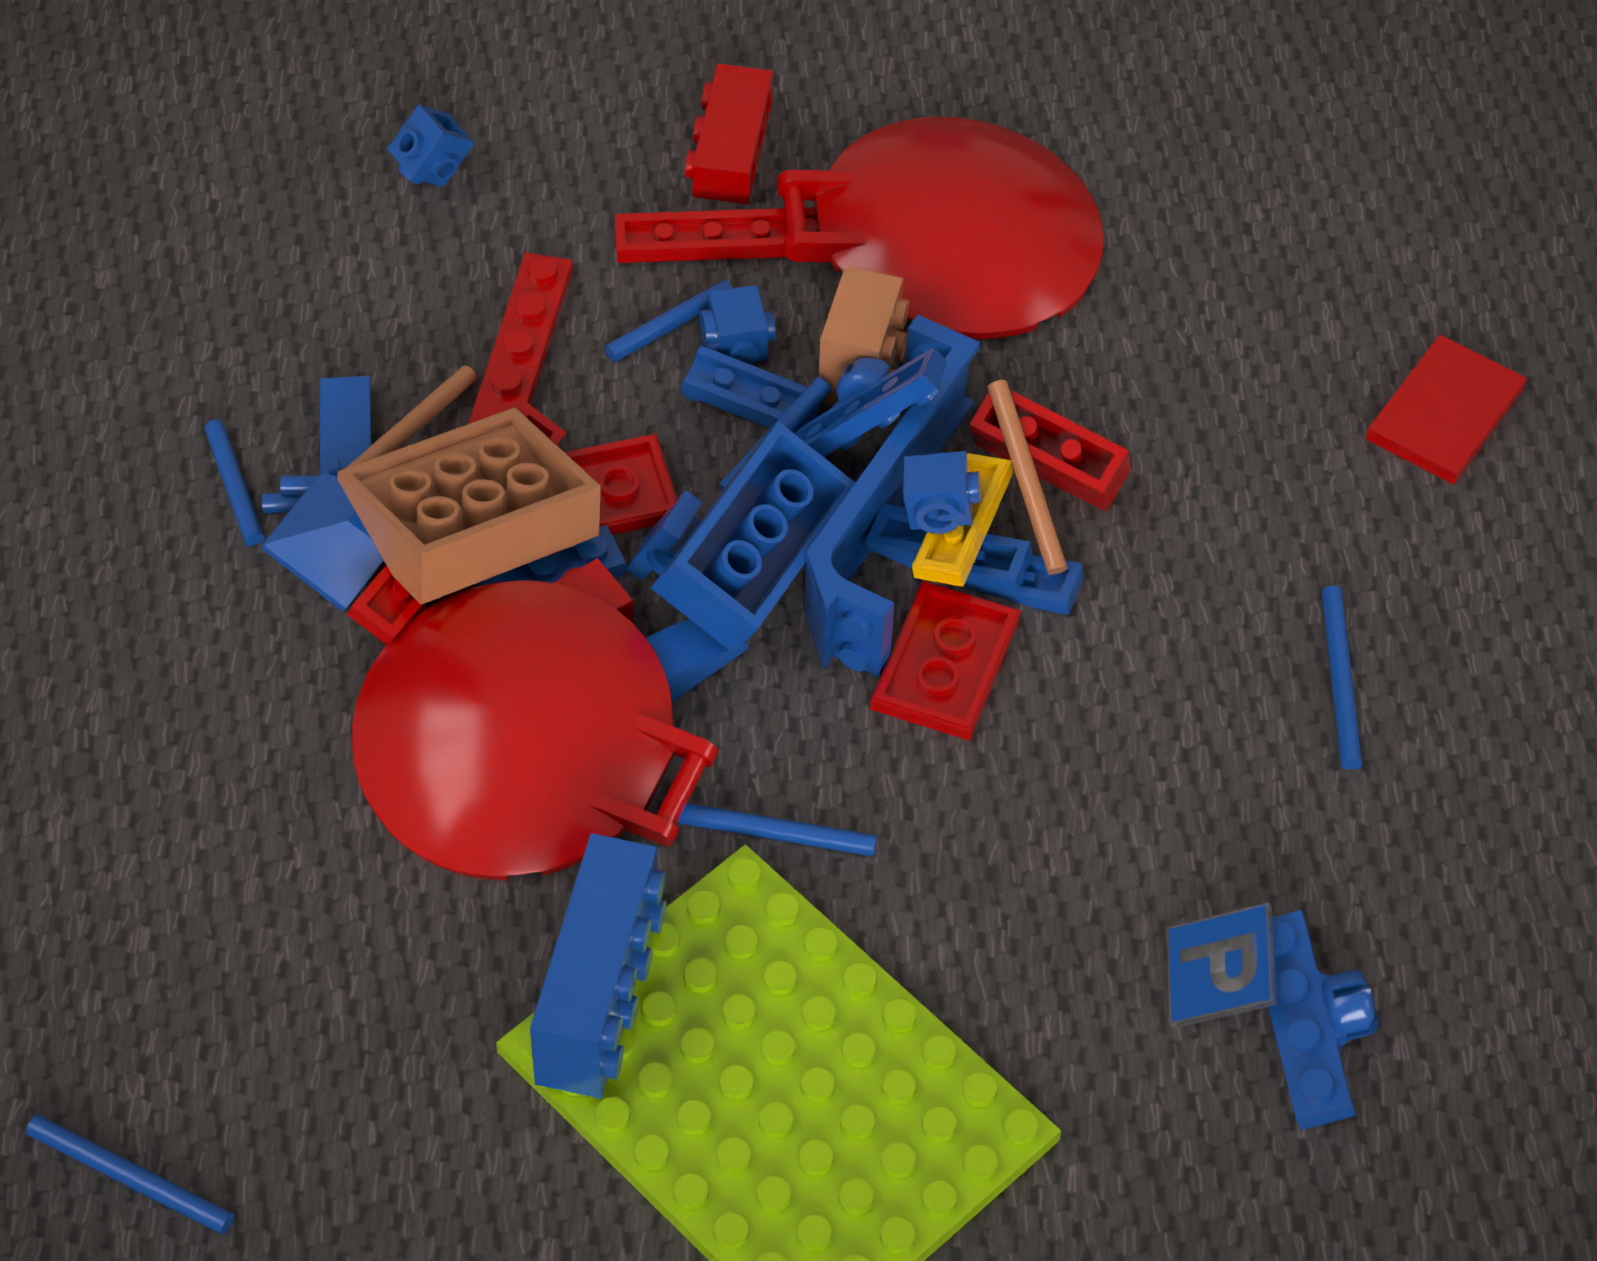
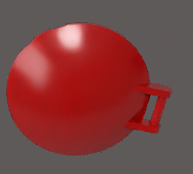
(961, 211)
(519, 731)

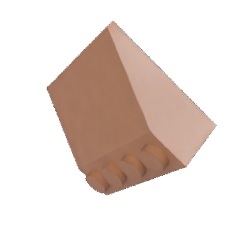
(472, 504)

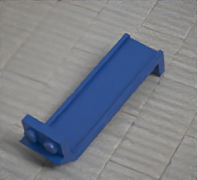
(840, 614)

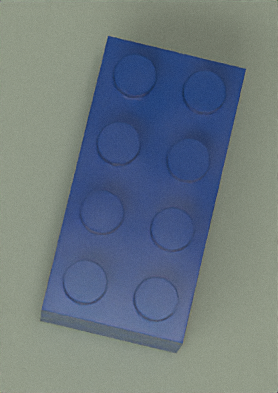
(753, 538)
(597, 967)

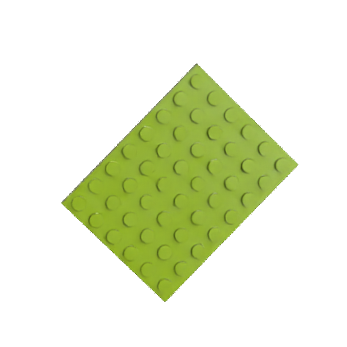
(794, 1089)

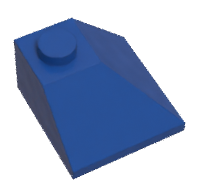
(325, 543)

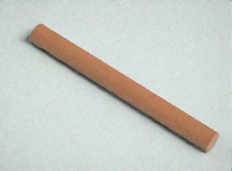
(420, 415)
(1027, 477)

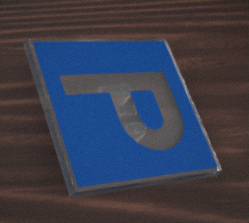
(1220, 965)

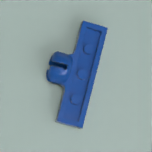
(872, 399)
(1312, 1023)

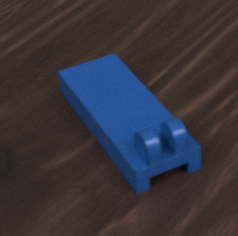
(741, 388)
(344, 421)

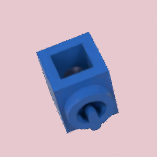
(737, 324)
(940, 491)

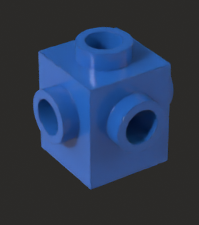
(430, 146)

